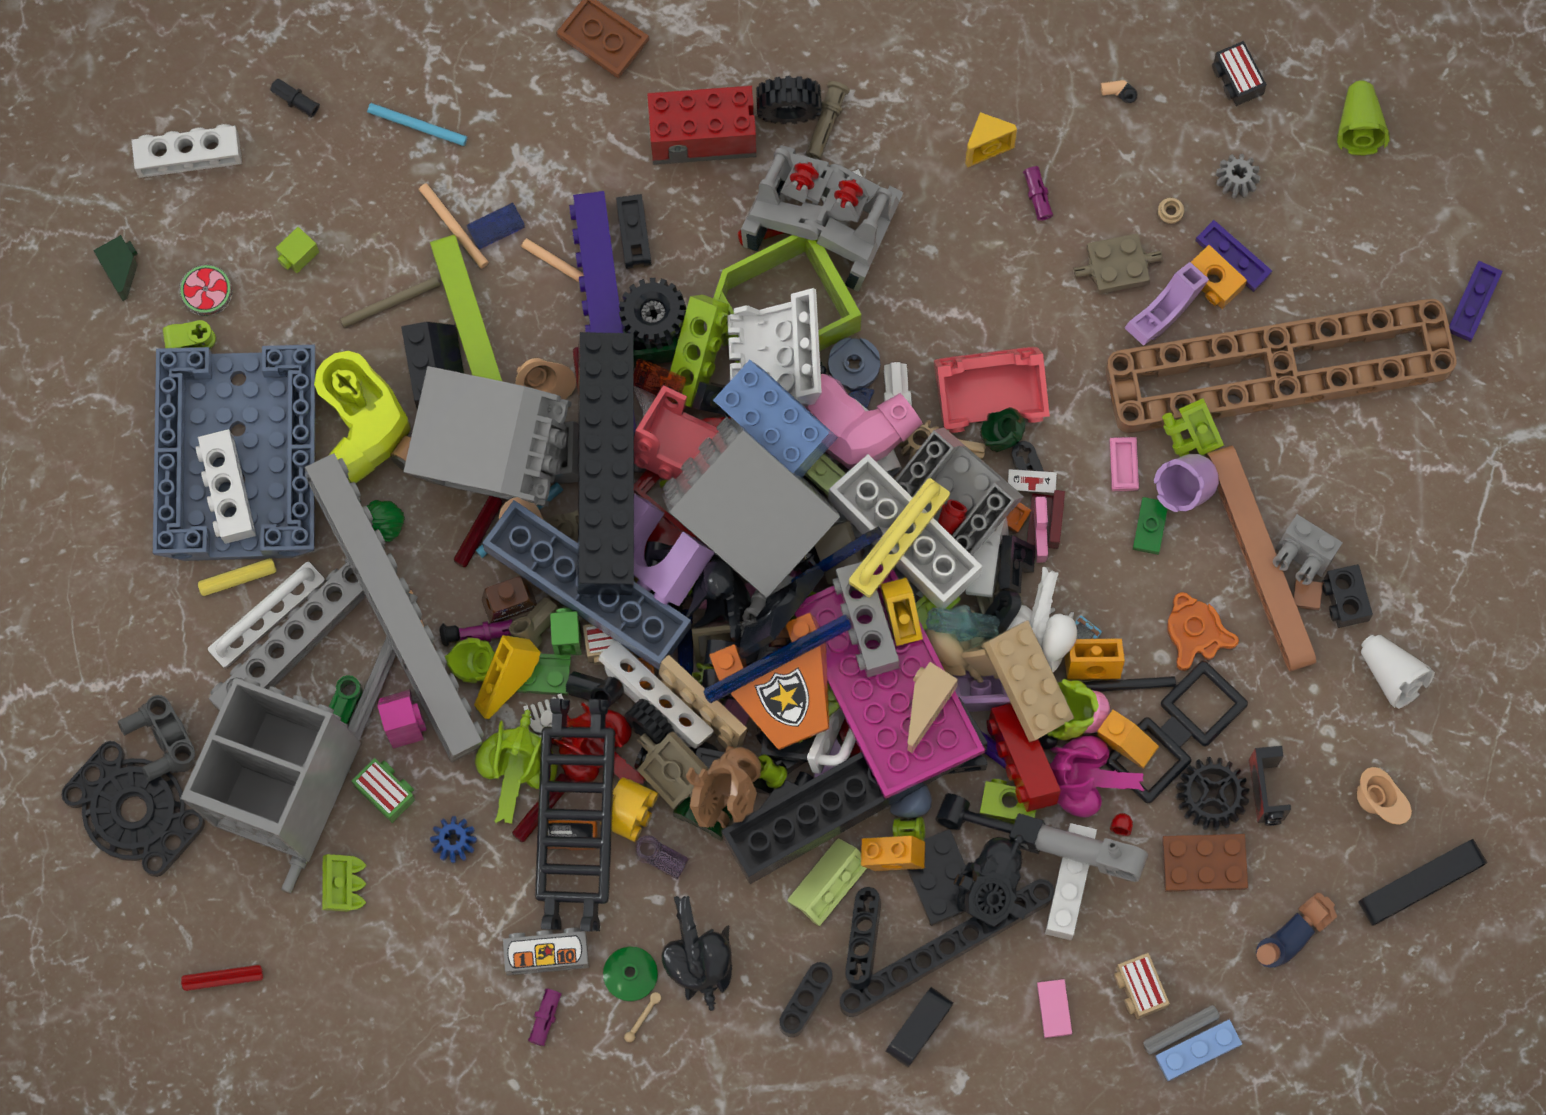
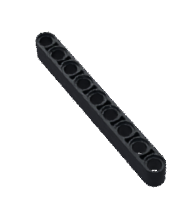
(939, 959)

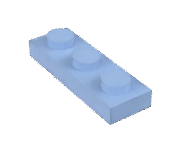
(1198, 1050)

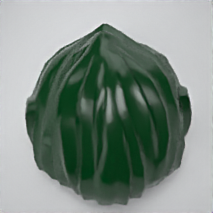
(1002, 429)

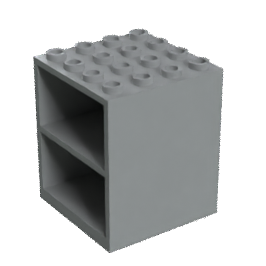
(748, 506)
(271, 768)

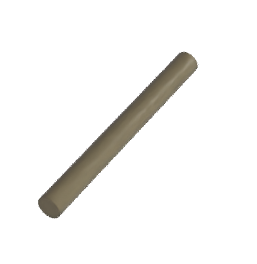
(389, 302)

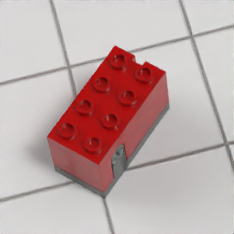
(702, 125)

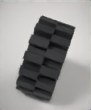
(646, 719)

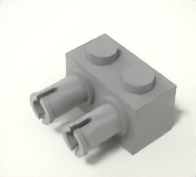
(1308, 547)

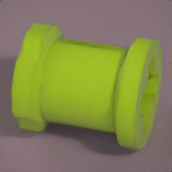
(771, 773)
(917, 825)

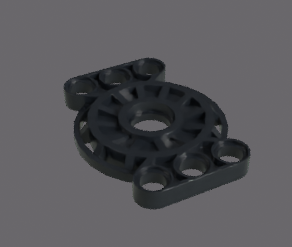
(105, 802)

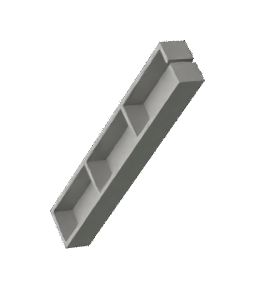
(393, 608)

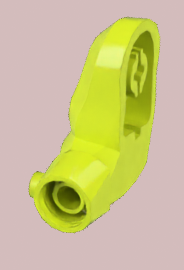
(365, 407)

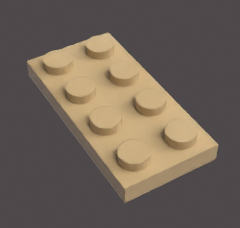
(1028, 681)
(723, 722)

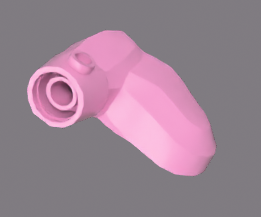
(860, 430)

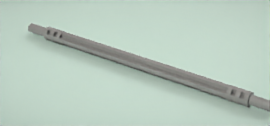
(357, 725)

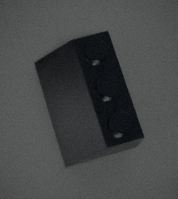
(430, 346)

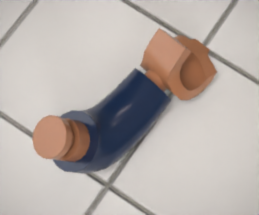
(1295, 934)

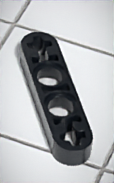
(860, 937)

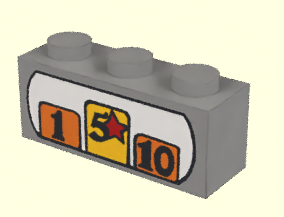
(545, 952)

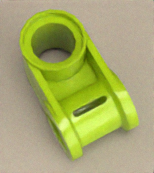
(188, 335)

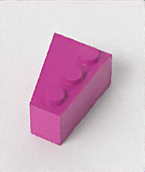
(401, 719)

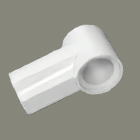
(896, 381)

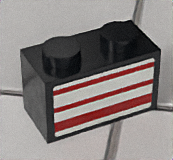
(1239, 73)

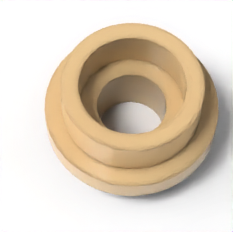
(1174, 204)

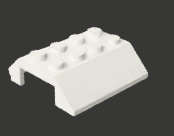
(781, 342)

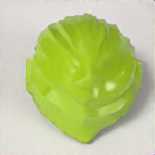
(470, 659)

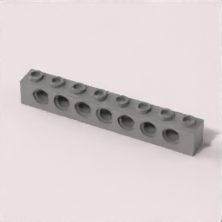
(297, 619)

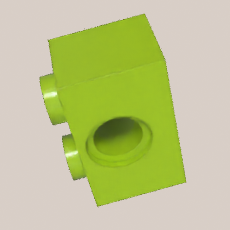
(992, 802)

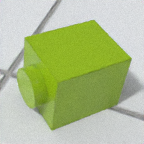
(296, 250)

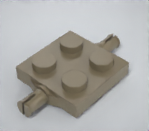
(1118, 263)
(667, 767)

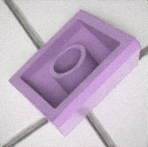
(981, 695)

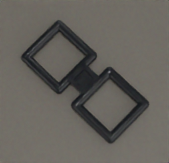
(1181, 728)

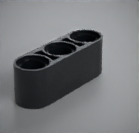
(809, 986)
(919, 1027)

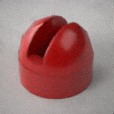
(1122, 824)

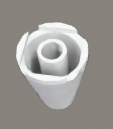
(1395, 670)

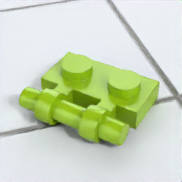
(1200, 426)

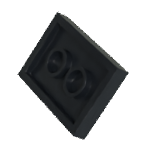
(936, 881)

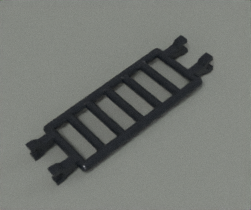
(552, 899)

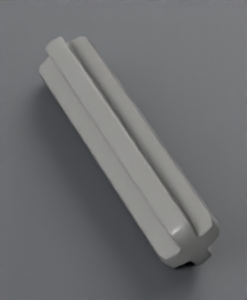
(1181, 1029)

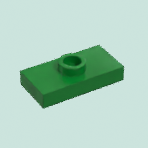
(1150, 526)

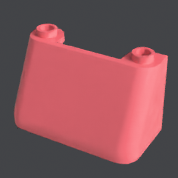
(990, 383)

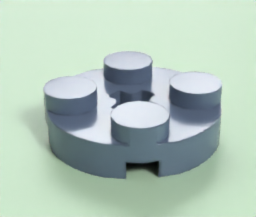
(854, 349)

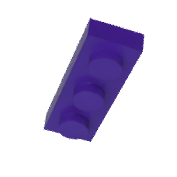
(1235, 254)
(1474, 301)

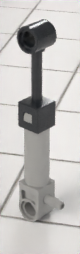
(1108, 855)

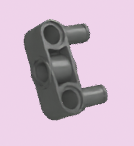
(168, 733)

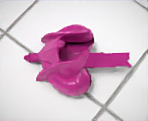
(1079, 774)

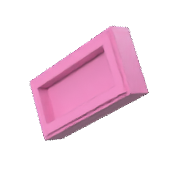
(1124, 464)
(1054, 1008)

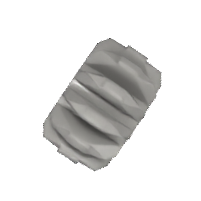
(1234, 183)

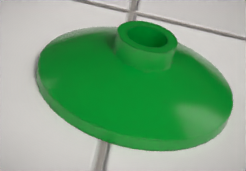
(632, 987)

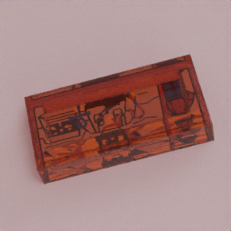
(653, 377)

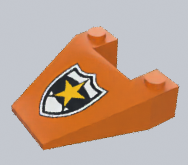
(789, 700)

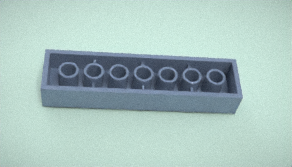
(551, 564)

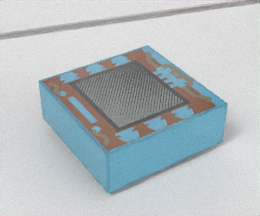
(1086, 630)

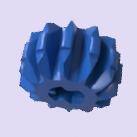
(444, 845)

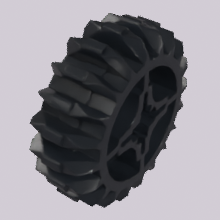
(1205, 784)

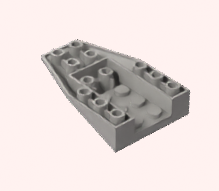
(968, 480)

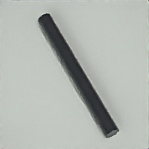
(1131, 684)

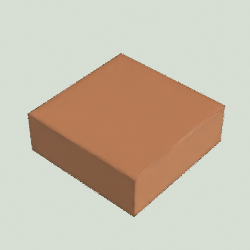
(1307, 595)

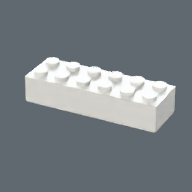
(933, 561)

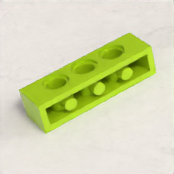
(693, 335)

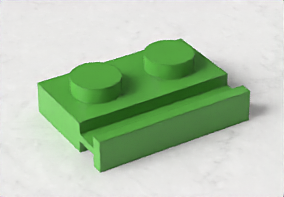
(549, 675)

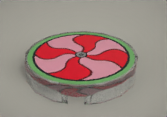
(206, 290)

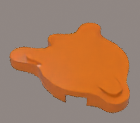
(1196, 629)

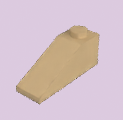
(930, 695)

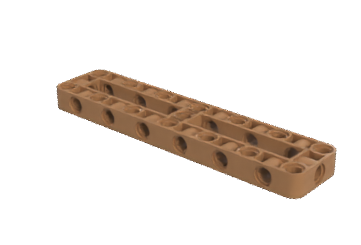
(1295, 336)

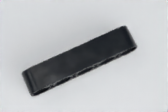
(1422, 882)

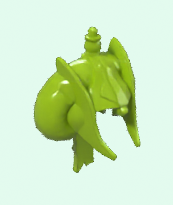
(515, 756)

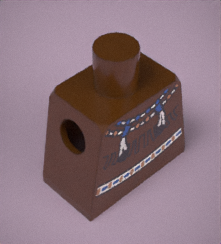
(508, 599)

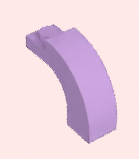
(1168, 305)

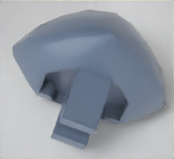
(913, 805)

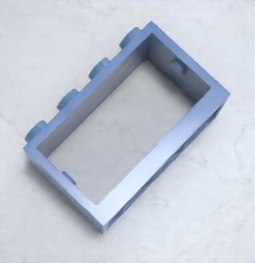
(775, 418)

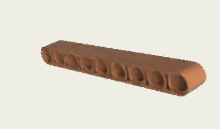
(1259, 554)

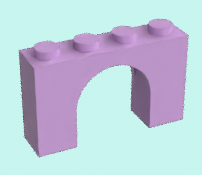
(678, 570)

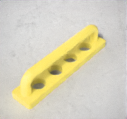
(863, 577)

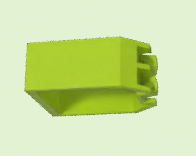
(825, 269)

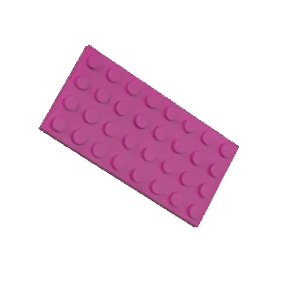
(881, 705)

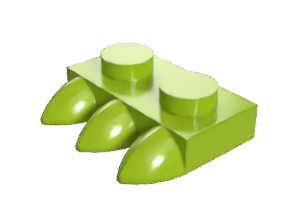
(340, 883)

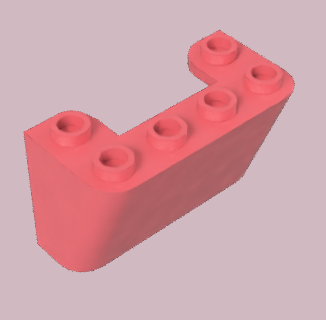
(669, 435)

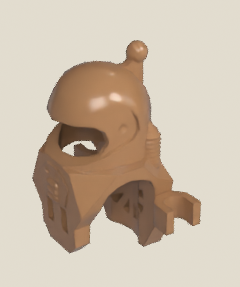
(725, 784)

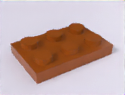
(602, 36)
(1205, 862)

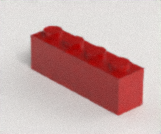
(1024, 760)

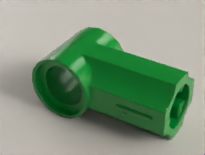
(345, 704)

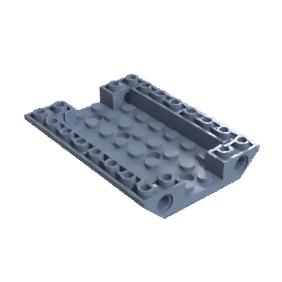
(279, 441)

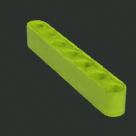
(465, 308)

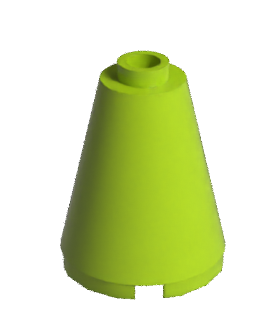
(1362, 121)

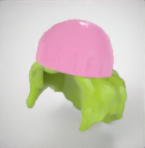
(1088, 709)

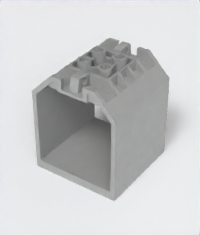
(487, 436)

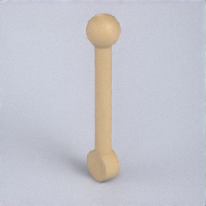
(655, 998)

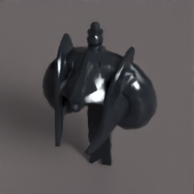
(724, 595)
(698, 962)

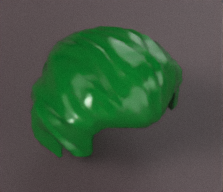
(386, 518)

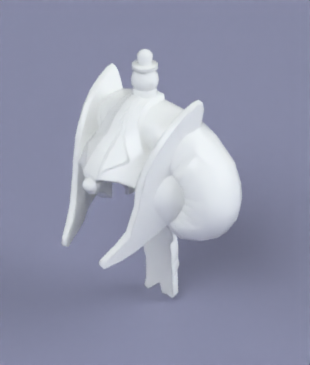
(1054, 633)

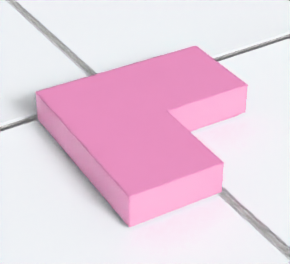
(1040, 527)

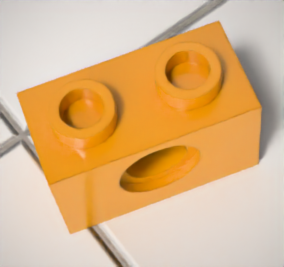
(1230, 283)
(1095, 659)
(893, 853)

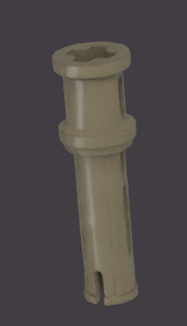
(830, 110)

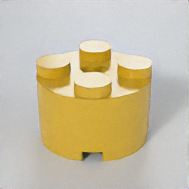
(631, 808)

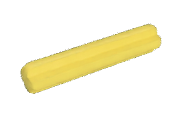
(236, 577)

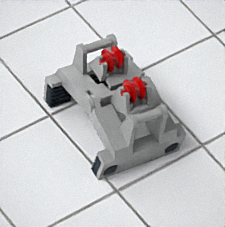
(846, 199)

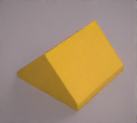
(989, 139)

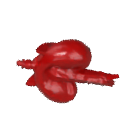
(595, 746)

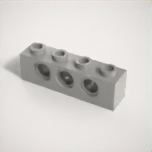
(872, 660)

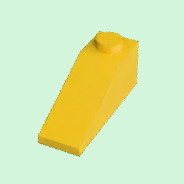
(508, 671)

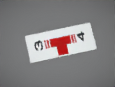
(1032, 480)

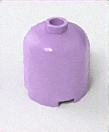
(1186, 482)

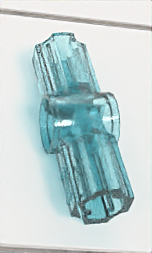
(963, 623)

